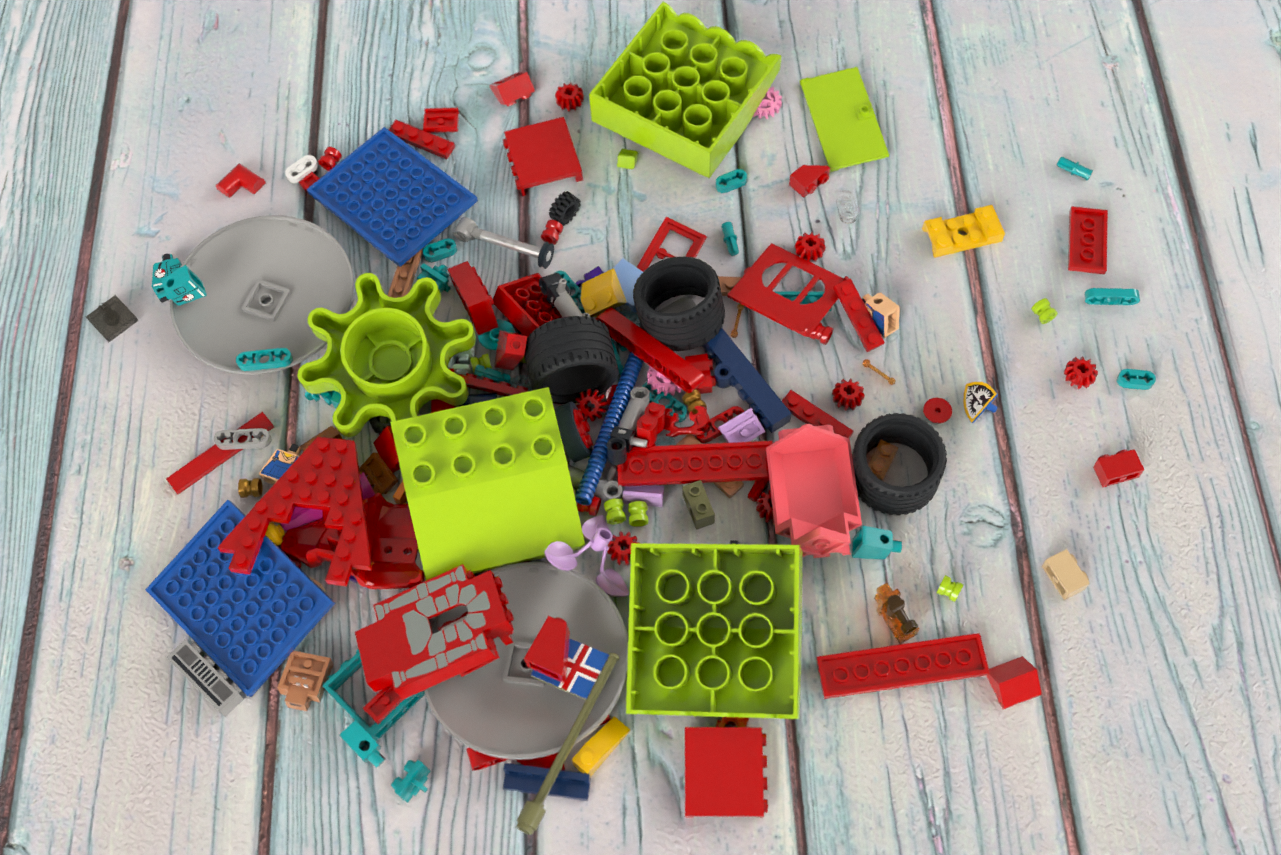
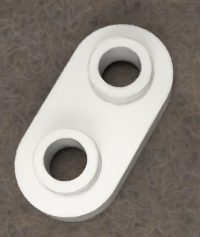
(300, 168)

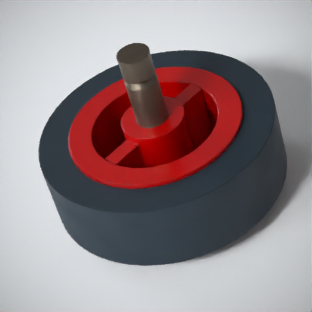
(574, 431)

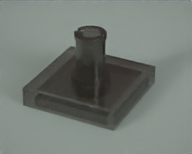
(112, 318)

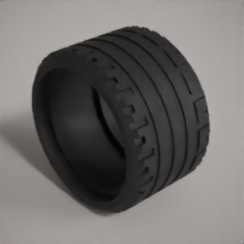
(675, 278)
(571, 358)
(909, 432)

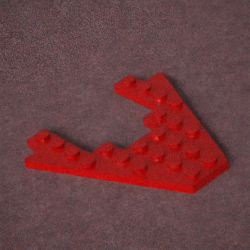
(320, 479)

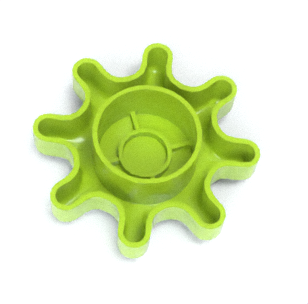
(387, 355)

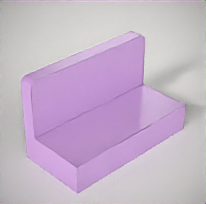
(650, 494)

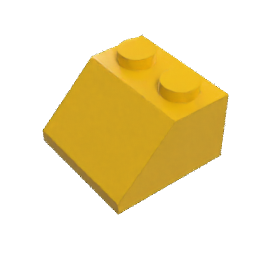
(602, 293)

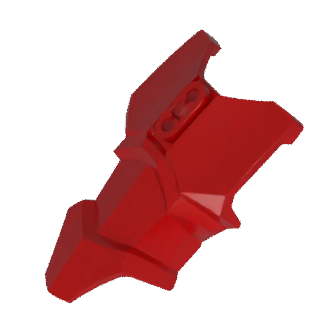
(388, 531)

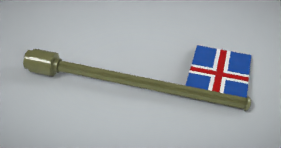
(585, 678)

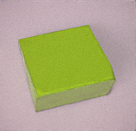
(627, 158)

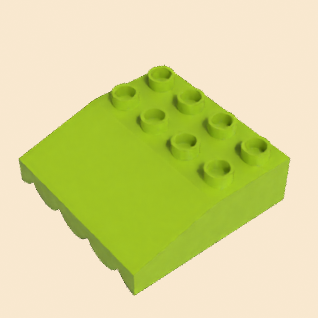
(684, 89)
(487, 483)
(715, 630)

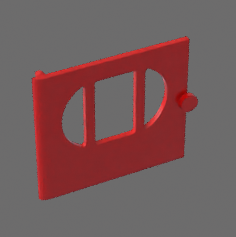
(791, 314)

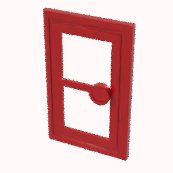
(654, 247)

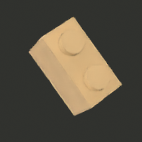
(1066, 574)

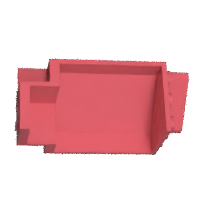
(814, 489)

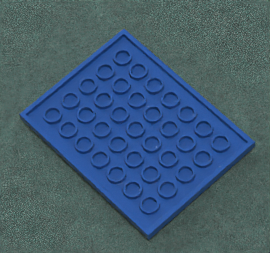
(392, 196)
(239, 618)

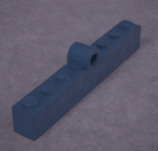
(736, 371)

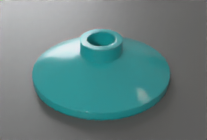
(490, 339)

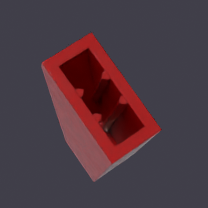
(550, 649)

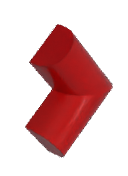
(240, 177)

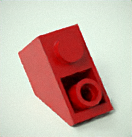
(808, 178)

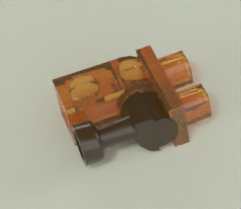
(893, 613)

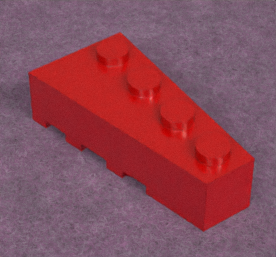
(474, 297)

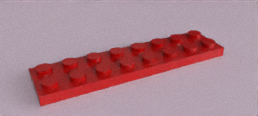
(695, 462)
(902, 665)

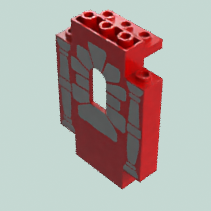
(406, 652)

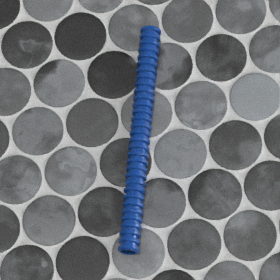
(612, 418)

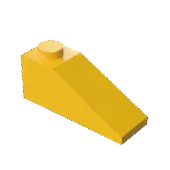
(600, 746)

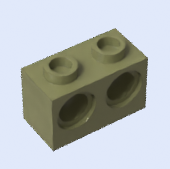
(698, 504)

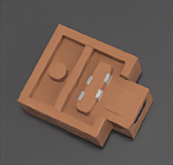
(304, 679)

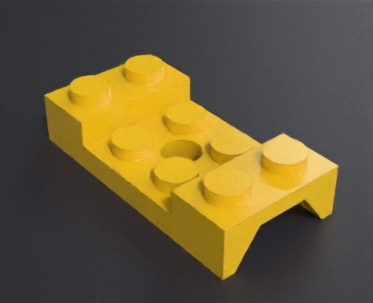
(981, 229)

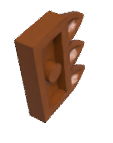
(378, 474)

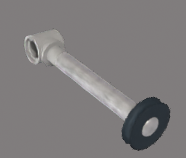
(468, 230)

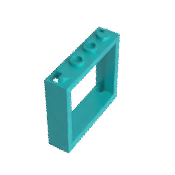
(376, 731)

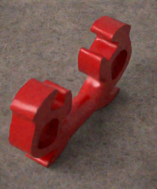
(700, 420)

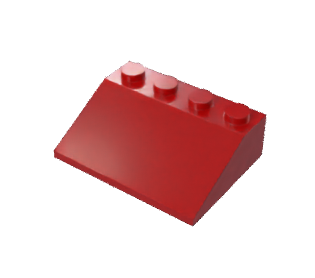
(525, 304)

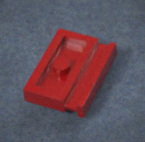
(441, 119)

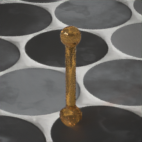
(734, 333)
(866, 363)

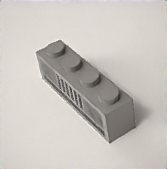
(205, 677)

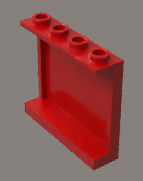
(542, 154)
(725, 772)

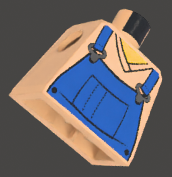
(883, 312)
(279, 464)

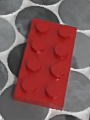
(1087, 240)

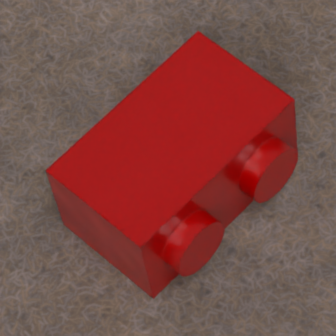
(1118, 467)

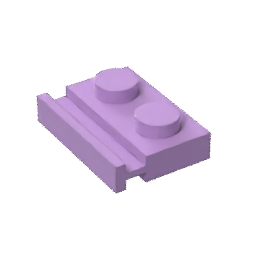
(742, 428)

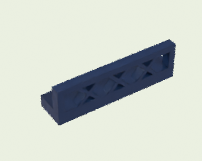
(530, 779)

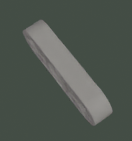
(248, 444)

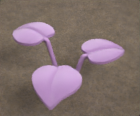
(599, 536)

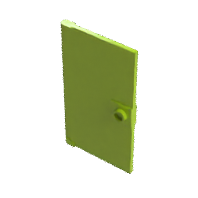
(844, 118)

